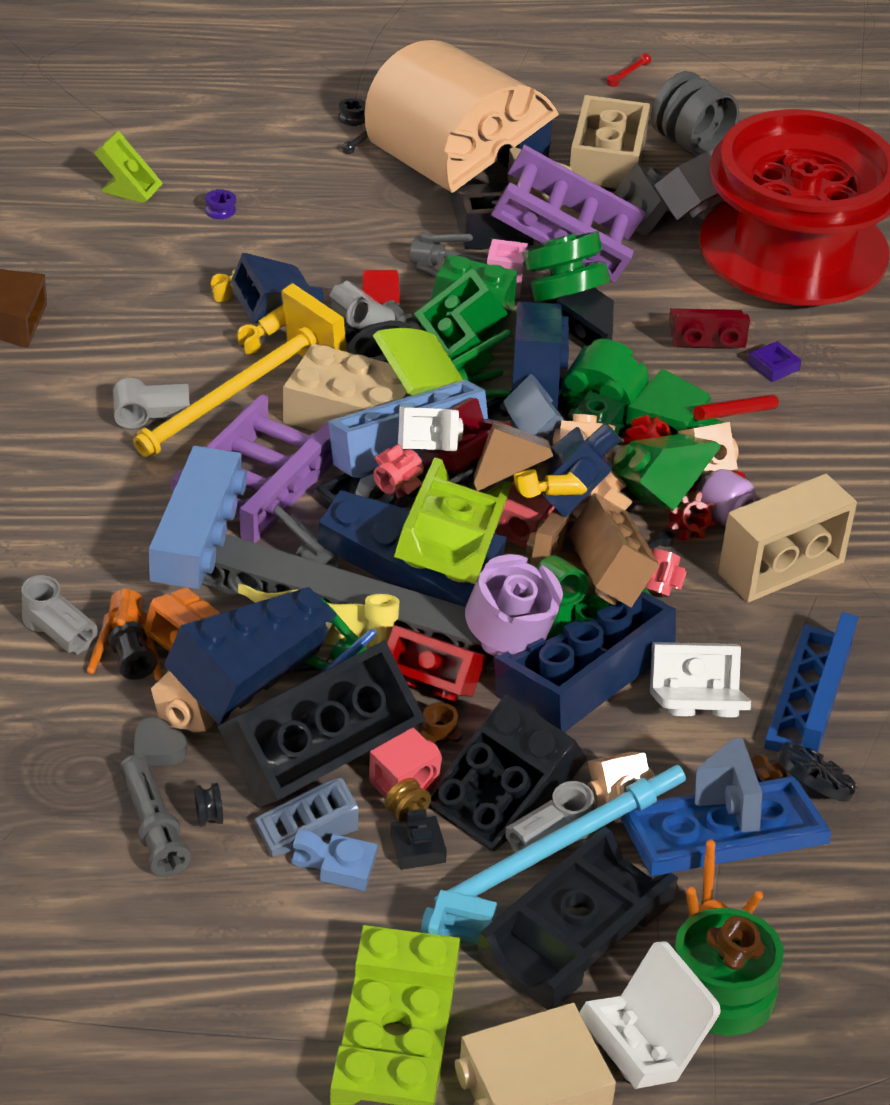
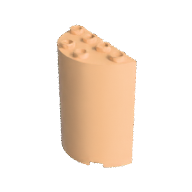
(449, 112)

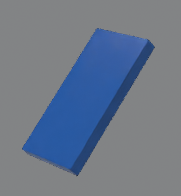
(675, 830)

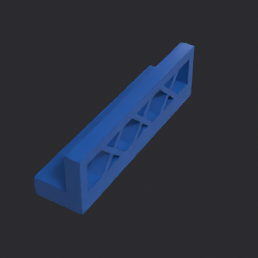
(829, 667)

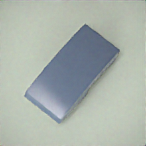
(532, 408)

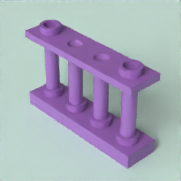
(563, 186)
(294, 472)

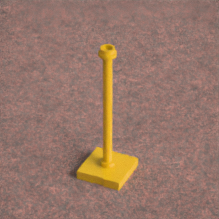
(306, 323)

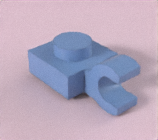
(341, 862)

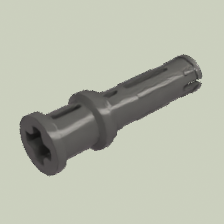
(158, 828)

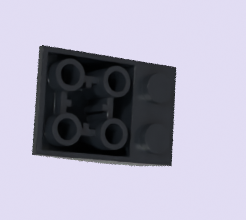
(473, 214)
(505, 772)

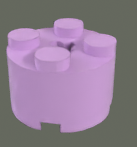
(512, 604)

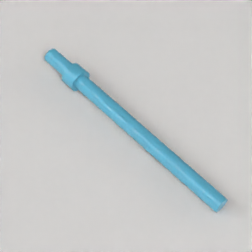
(638, 795)

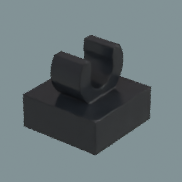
(418, 840)

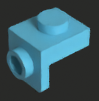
(459, 916)

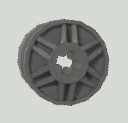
(693, 112)

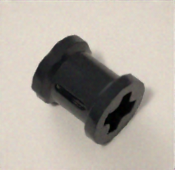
(135, 657)

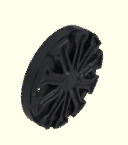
(815, 772)

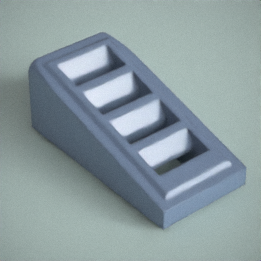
(320, 801)

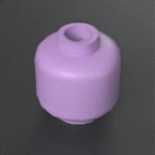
(727, 493)

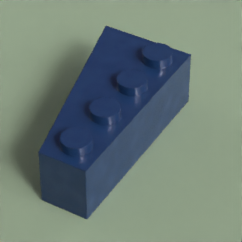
(541, 345)
(368, 536)
(247, 649)
(586, 662)

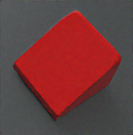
(381, 285)

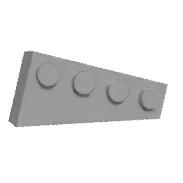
(690, 188)

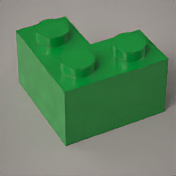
(461, 316)

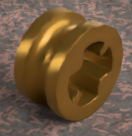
(406, 797)

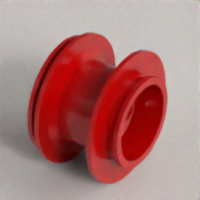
(799, 208)

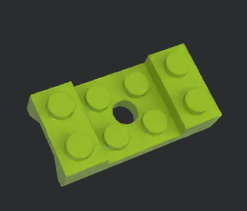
(451, 526)
(403, 981)

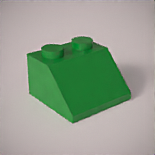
(498, 279)
(663, 467)

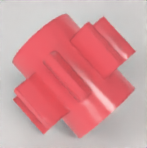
(398, 471)
(667, 575)

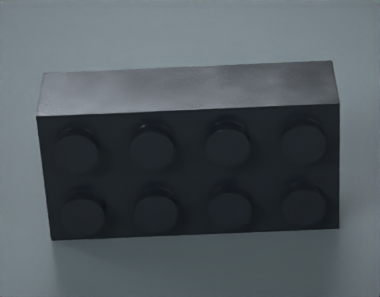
(321, 724)

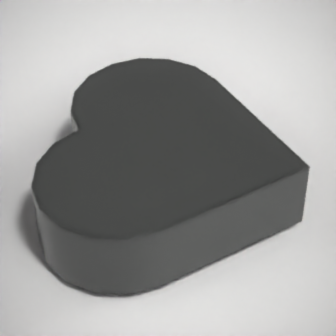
(159, 743)

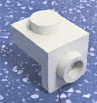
(429, 428)

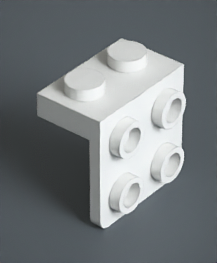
(697, 678)
(655, 1020)

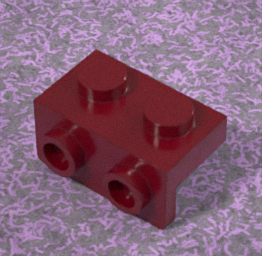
(709, 327)
(473, 440)

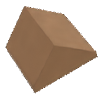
(508, 453)

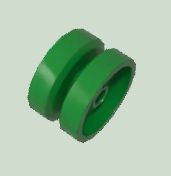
(564, 260)
(744, 995)

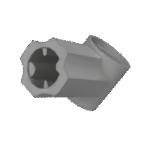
(358, 307)
(138, 403)
(51, 613)
(568, 803)

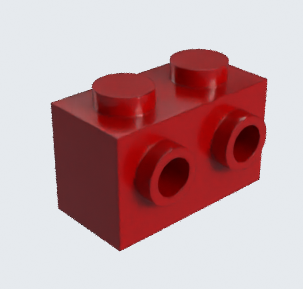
(436, 662)

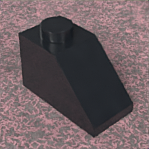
(589, 316)

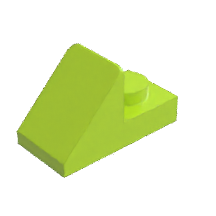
(131, 174)

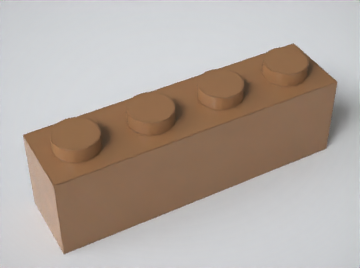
(612, 551)

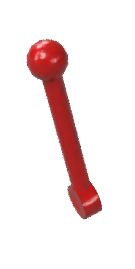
(613, 80)

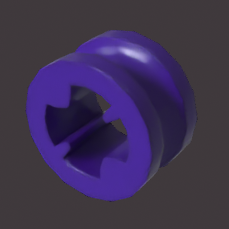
(220, 204)

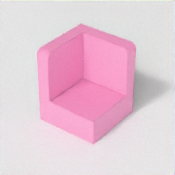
(508, 255)

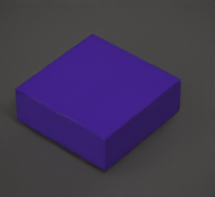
(774, 361)

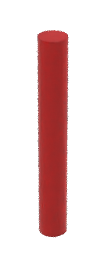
(735, 407)

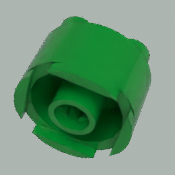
(606, 370)

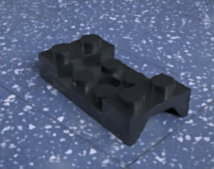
(549, 948)

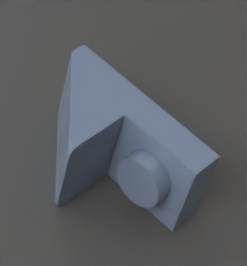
(731, 781)

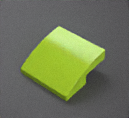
(417, 359)

